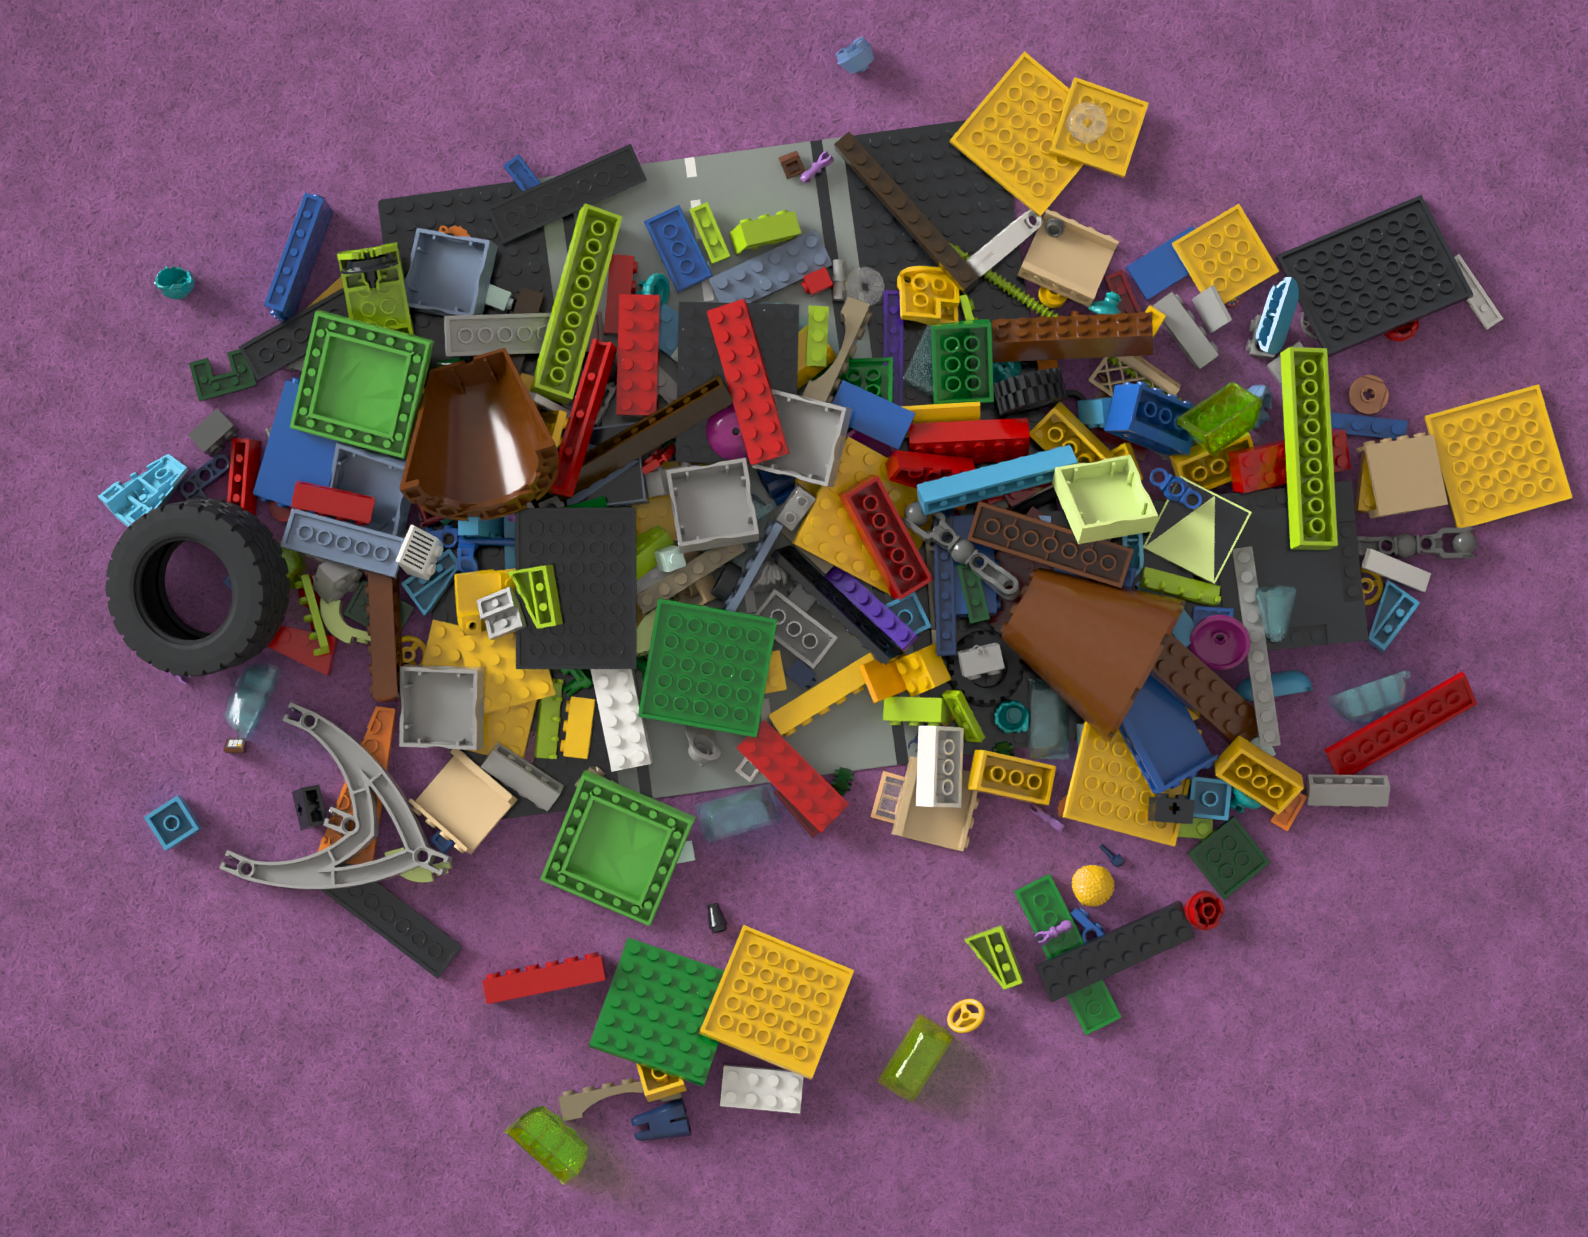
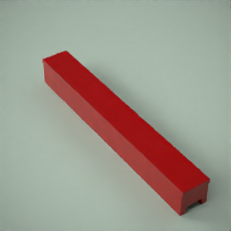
(583, 416)

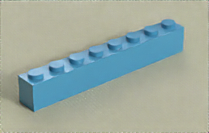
(993, 480)

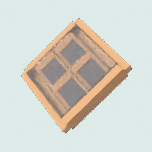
(887, 797)

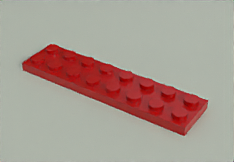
(748, 382)
(1401, 726)

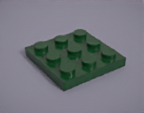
(1228, 857)

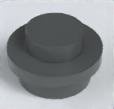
(1054, 227)

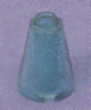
(1276, 610)

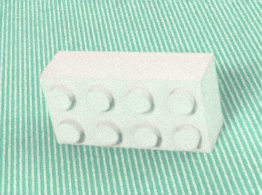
(939, 766)
(761, 1088)

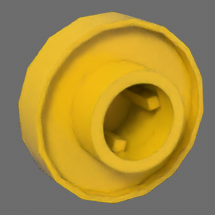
(1051, 298)

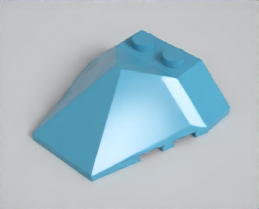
(144, 491)

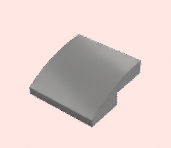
(1211, 309)
(501, 613)

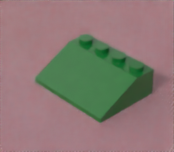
(962, 362)
(869, 375)

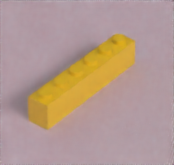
(820, 698)

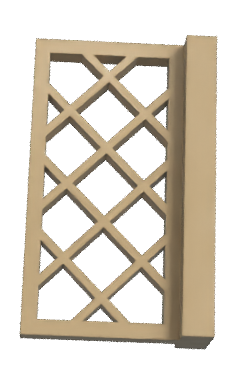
(1140, 366)

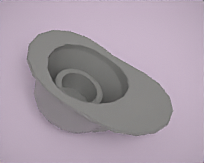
(702, 745)

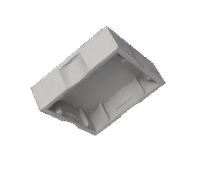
(814, 438)
(712, 505)
(442, 706)

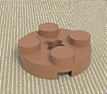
(1378, 390)

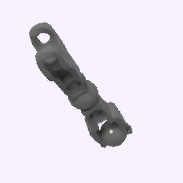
(1406, 545)
(962, 551)

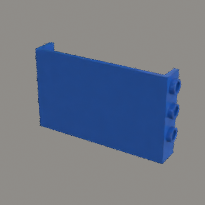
(298, 257)
(292, 455)
(1164, 738)

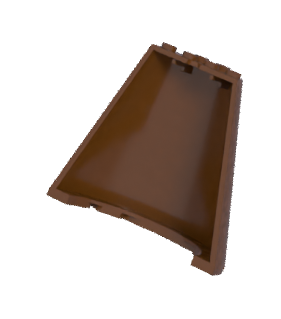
(478, 443)
(1091, 641)

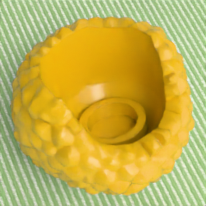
(1092, 885)

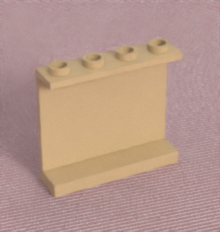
(1069, 263)
(1404, 474)
(463, 802)
(934, 825)

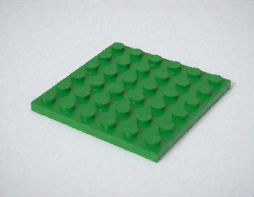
(707, 667)
(658, 1012)

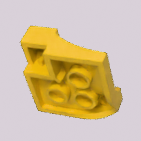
(928, 296)
(473, 586)

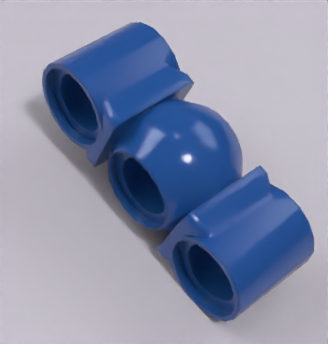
(1185, 490)

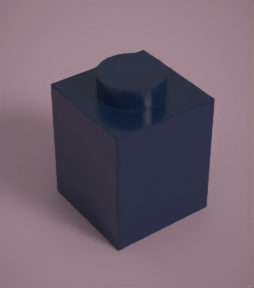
(801, 674)

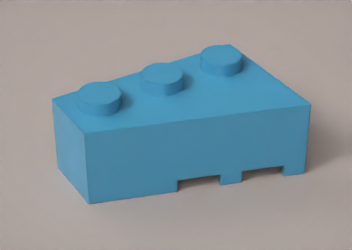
(481, 528)
(428, 593)
(1392, 615)

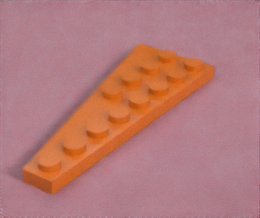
(379, 742)

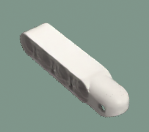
(1003, 243)

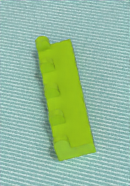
(1180, 587)
(314, 616)
(549, 723)

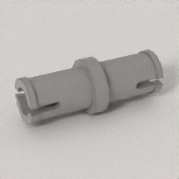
(838, 280)

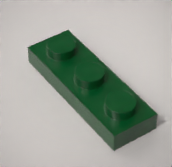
(973, 594)

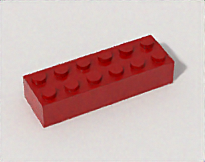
(638, 355)
(976, 439)
(1266, 463)
(885, 537)
(793, 776)
(544, 979)

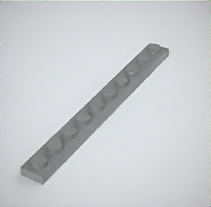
(1258, 655)

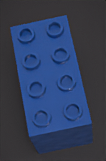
(1149, 418)

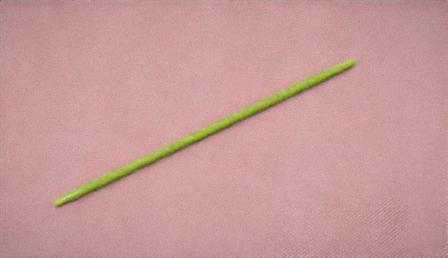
(1040, 308)

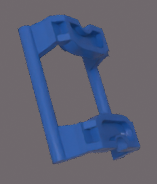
(466, 547)

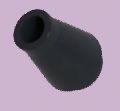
(716, 919)

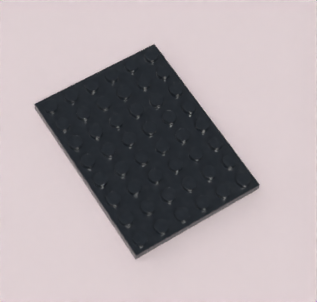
(1375, 276)
(700, 362)
(595, 585)

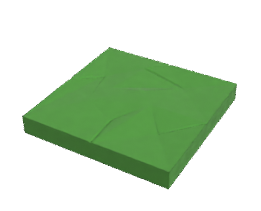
(361, 384)
(617, 848)

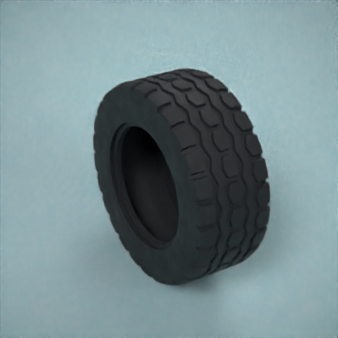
(141, 600)

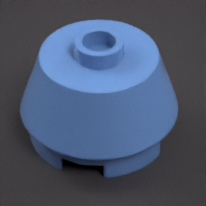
(856, 56)

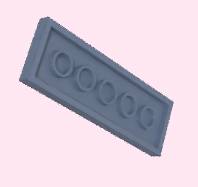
(772, 270)
(342, 543)
(753, 564)

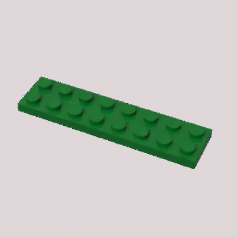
(1047, 909)

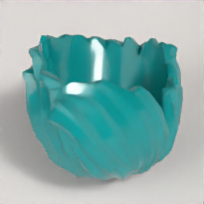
(175, 282)
(1012, 716)

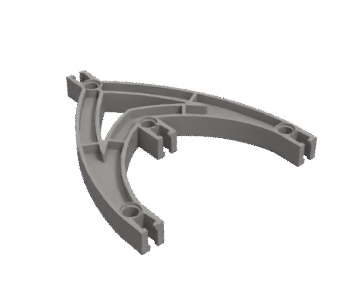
(363, 777)

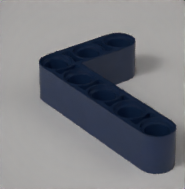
(196, 478)

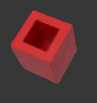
(817, 282)

